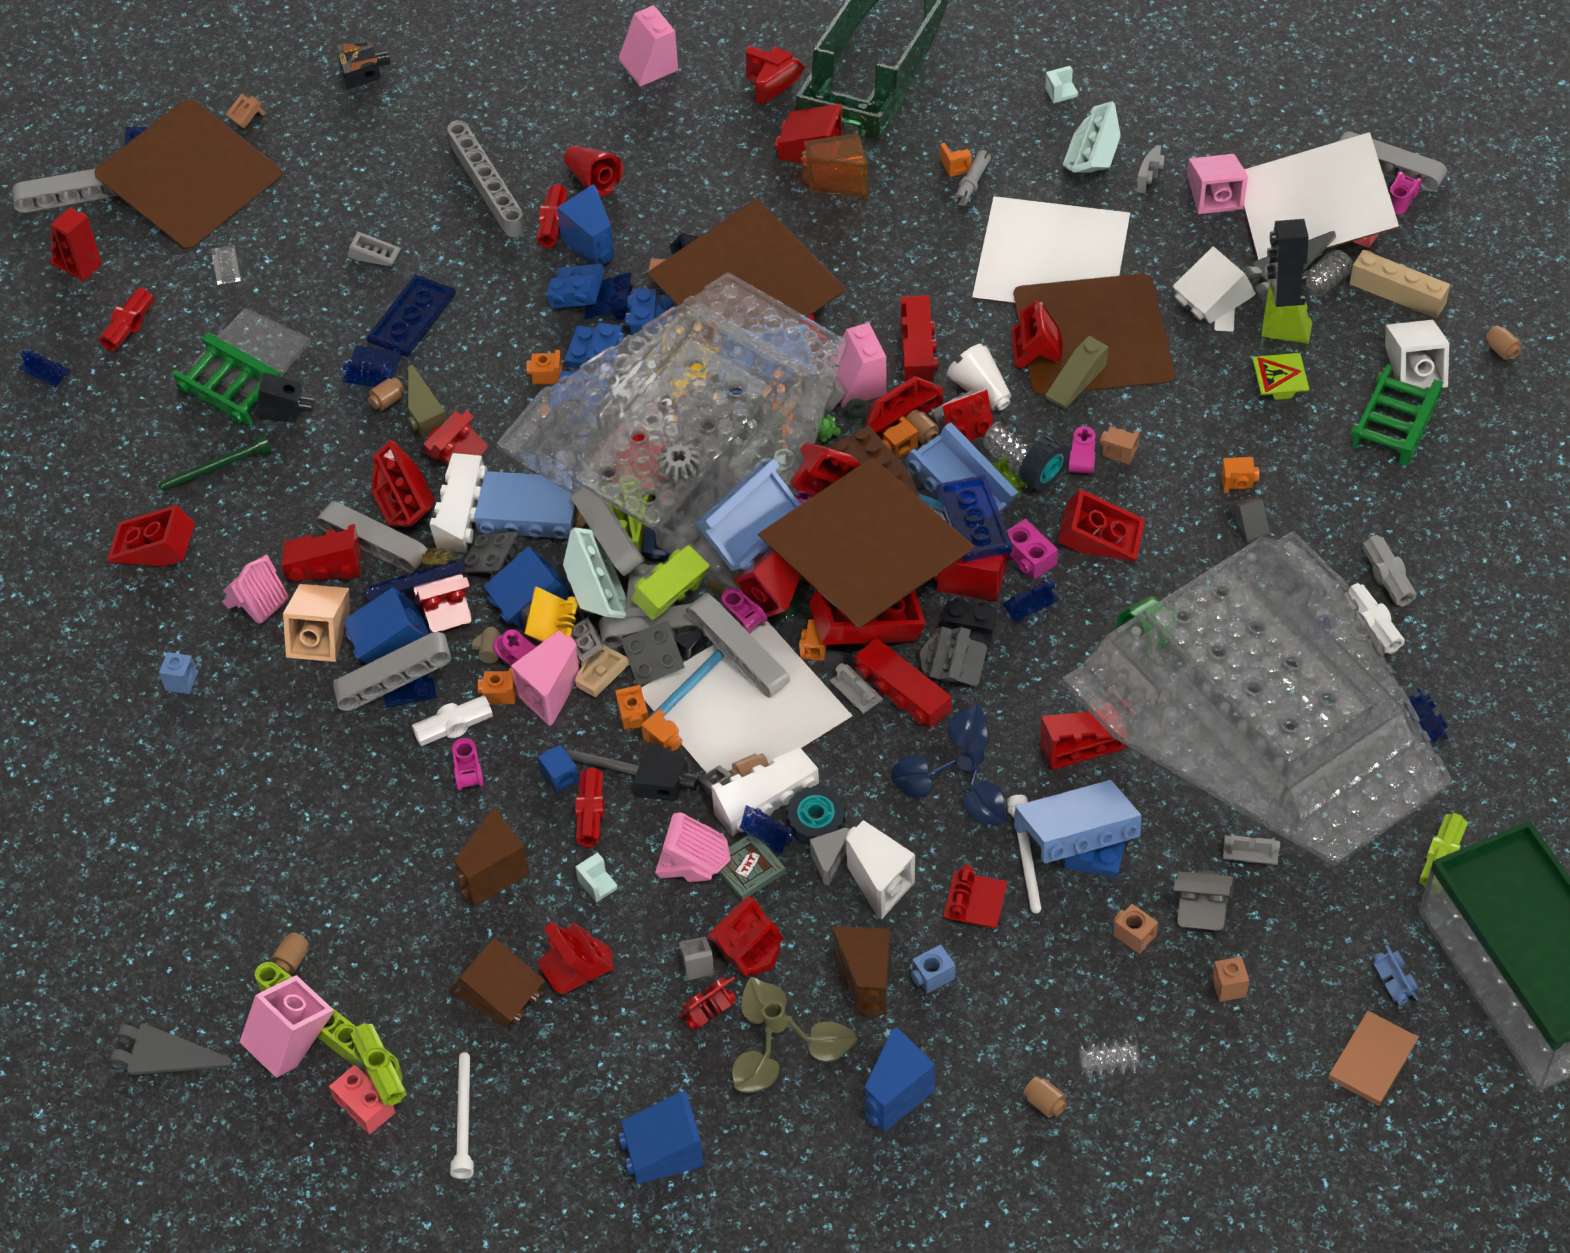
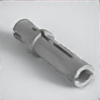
(969, 183)

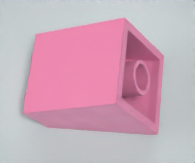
(649, 47)
(1217, 183)
(862, 366)
(547, 676)
(284, 1024)

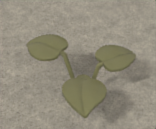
(767, 1003)

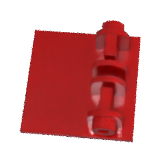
(970, 414)
(975, 898)
(716, 998)

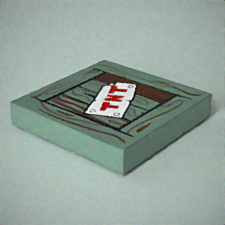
(751, 867)

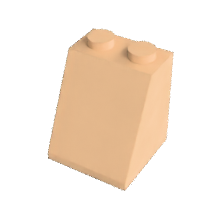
(316, 622)

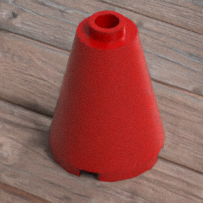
(594, 168)

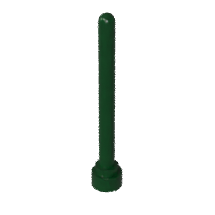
(258, 446)

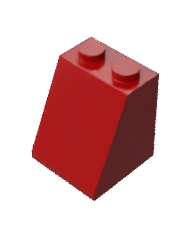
(807, 126)
(974, 578)
(769, 582)

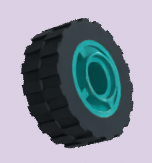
(1044, 463)
(815, 802)

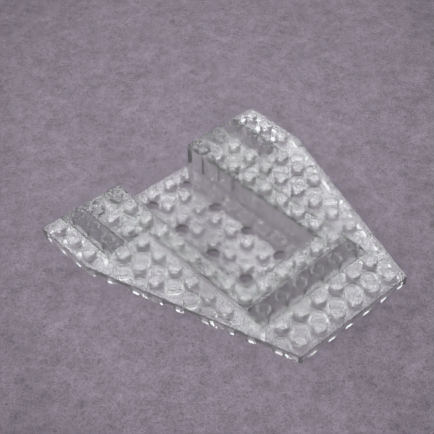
(741, 342)
(1347, 763)

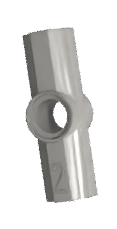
(1389, 571)

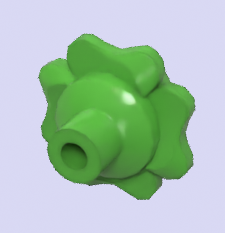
(828, 429)

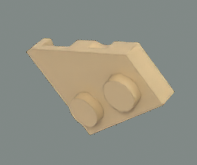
(600, 670)

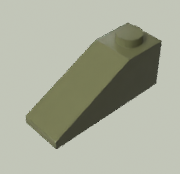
(1078, 372)
(423, 406)

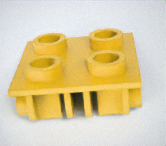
(549, 615)

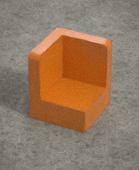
(955, 162)

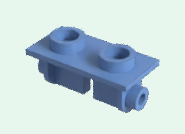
(1391, 965)

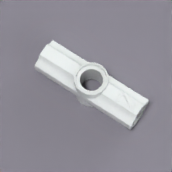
(1378, 619)
(452, 720)

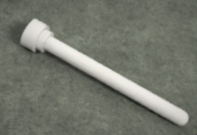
(1026, 856)
(462, 1165)

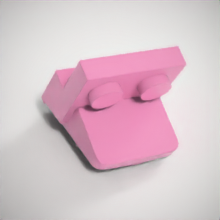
(257, 590)
(692, 850)

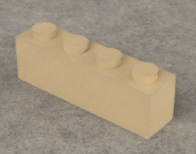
(1399, 284)

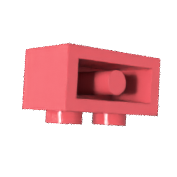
(360, 1099)

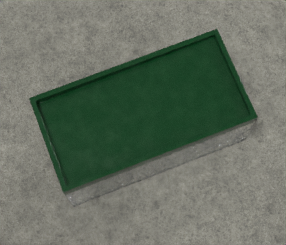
(1507, 931)

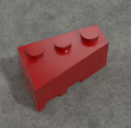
(74, 245)
(917, 338)
(323, 557)
(1075, 739)

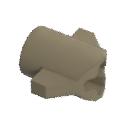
(484, 644)

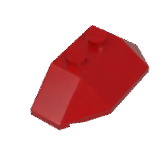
(898, 403)
(399, 487)

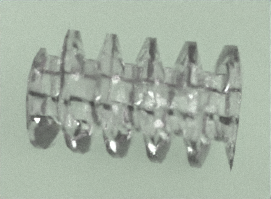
(1327, 273)
(1006, 444)
(1109, 1057)

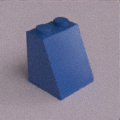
(586, 226)
(515, 585)
(384, 626)
(898, 1081)
(662, 1140)

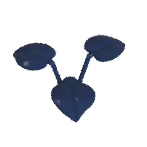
(965, 729)

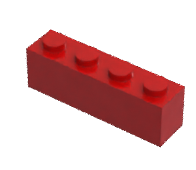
(903, 683)

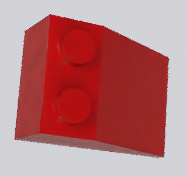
(1100, 528)
(152, 538)

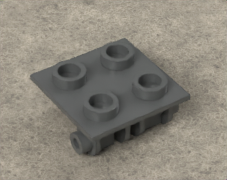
(491, 553)
(653, 653)

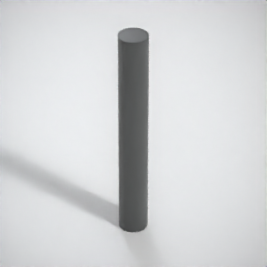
(603, 762)

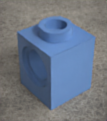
(178, 673)
(933, 959)

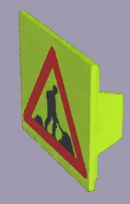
(1280, 375)

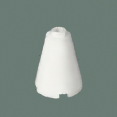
(979, 372)

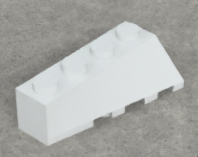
(458, 503)
(763, 788)

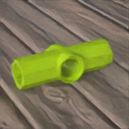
(1446, 842)
(383, 1076)

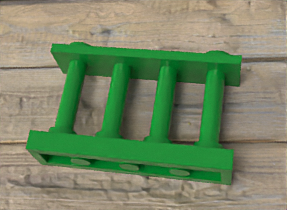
(232, 358)
(1413, 430)

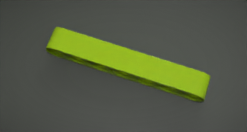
(331, 1036)

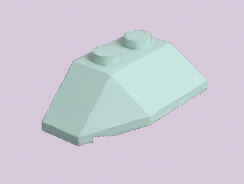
(1094, 141)
(593, 576)

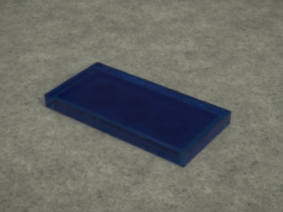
(411, 315)
(975, 516)
(415, 578)

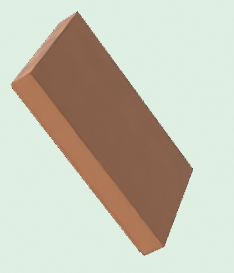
(1373, 1058)

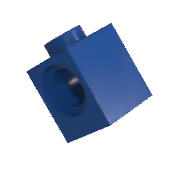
(558, 768)

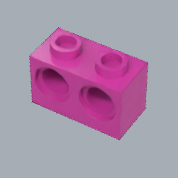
(1031, 550)

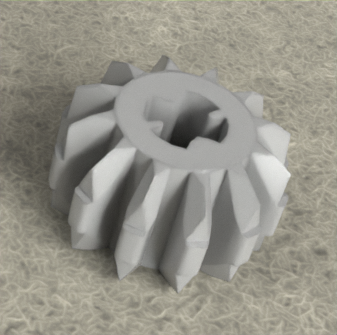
(679, 462)

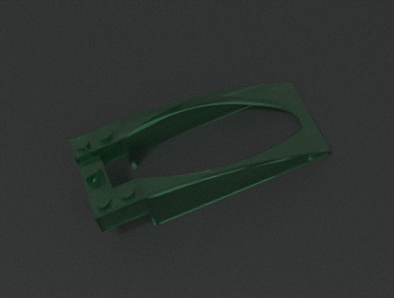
(891, 83)

